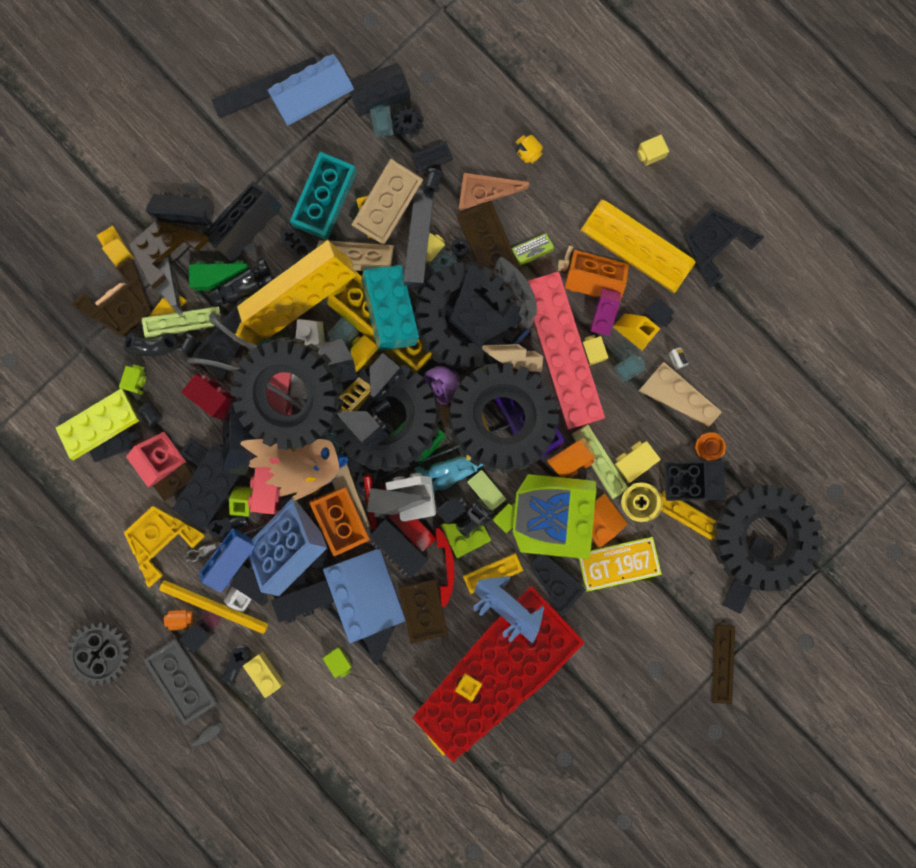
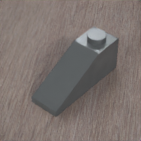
(168, 289)
(392, 503)

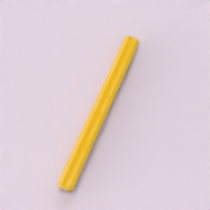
(213, 607)

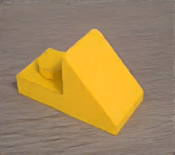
(114, 246)

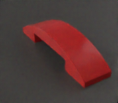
(413, 529)
(446, 590)

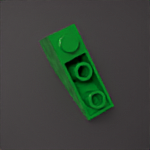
(208, 276)

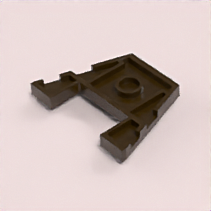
(159, 242)
(123, 309)

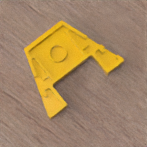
(154, 532)

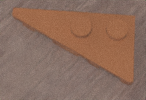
(481, 189)

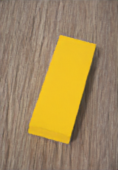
(502, 568)

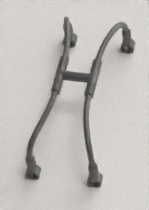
(194, 363)

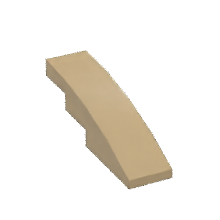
(346, 479)

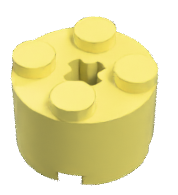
(634, 510)

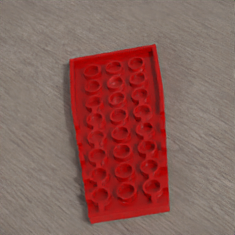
(507, 675)

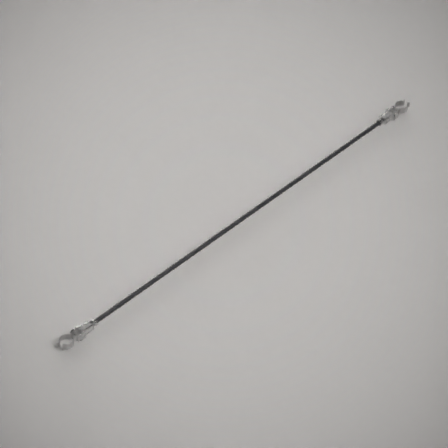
(206, 550)

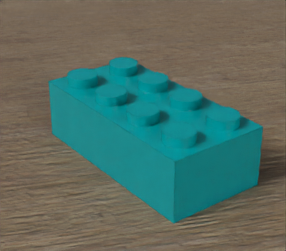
(323, 196)
(389, 308)

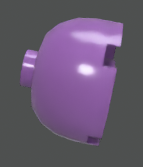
(443, 383)

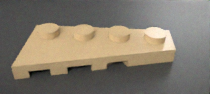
(678, 394)

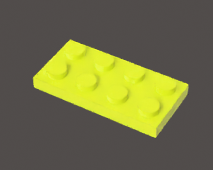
(97, 424)

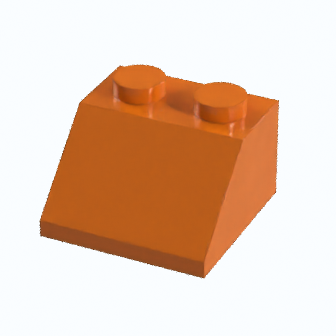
(572, 458)
(606, 521)

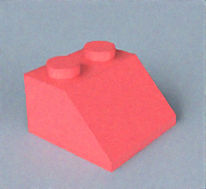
(155, 458)

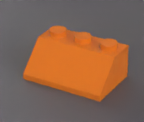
(592, 273)
(339, 520)

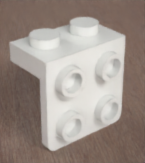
(415, 485)

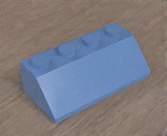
(310, 89)

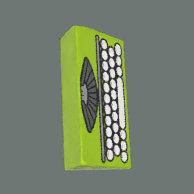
(533, 249)

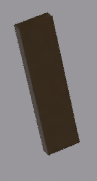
(723, 664)

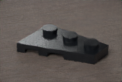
(558, 583)

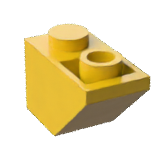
(637, 329)

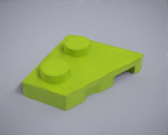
(464, 545)

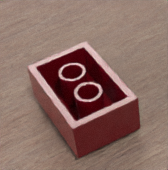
(208, 396)

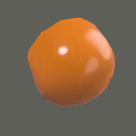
(710, 446)

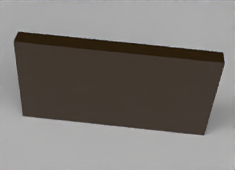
(486, 236)

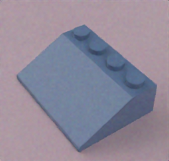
(285, 548)
(364, 595)

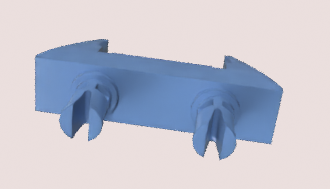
(520, 619)

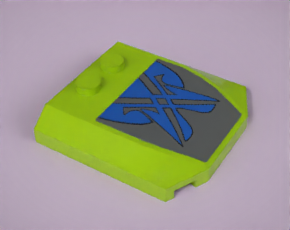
(554, 516)

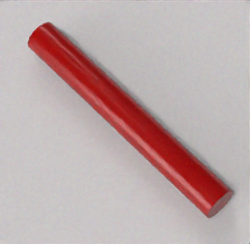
(368, 484)

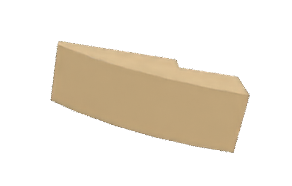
(515, 355)

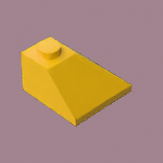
(364, 352)

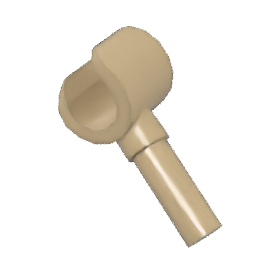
(564, 264)

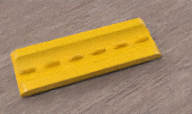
(638, 246)

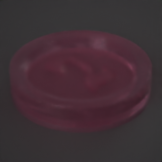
(211, 619)

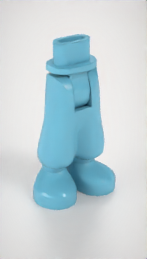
(448, 472)

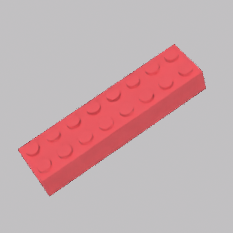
(564, 354)
(267, 496)

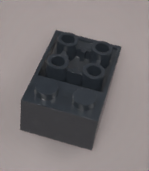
(694, 480)

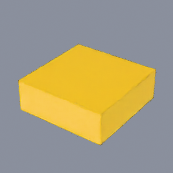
(468, 687)

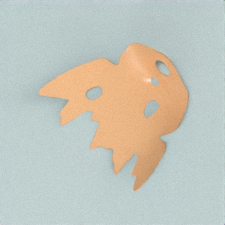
(295, 466)

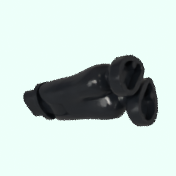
(242, 285)

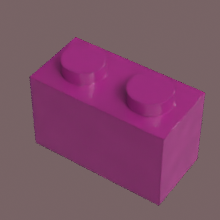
(605, 311)

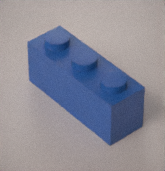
(227, 560)

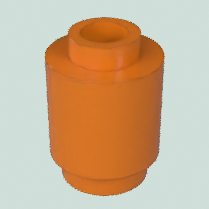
(179, 620)

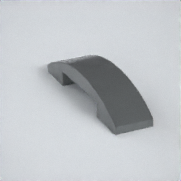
(520, 288)

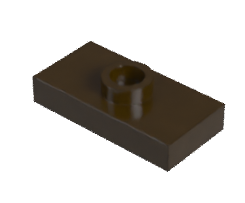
(174, 482)

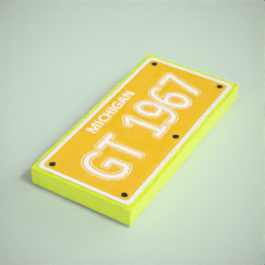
(620, 564)

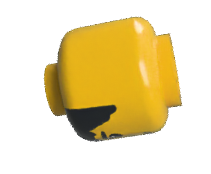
(528, 149)

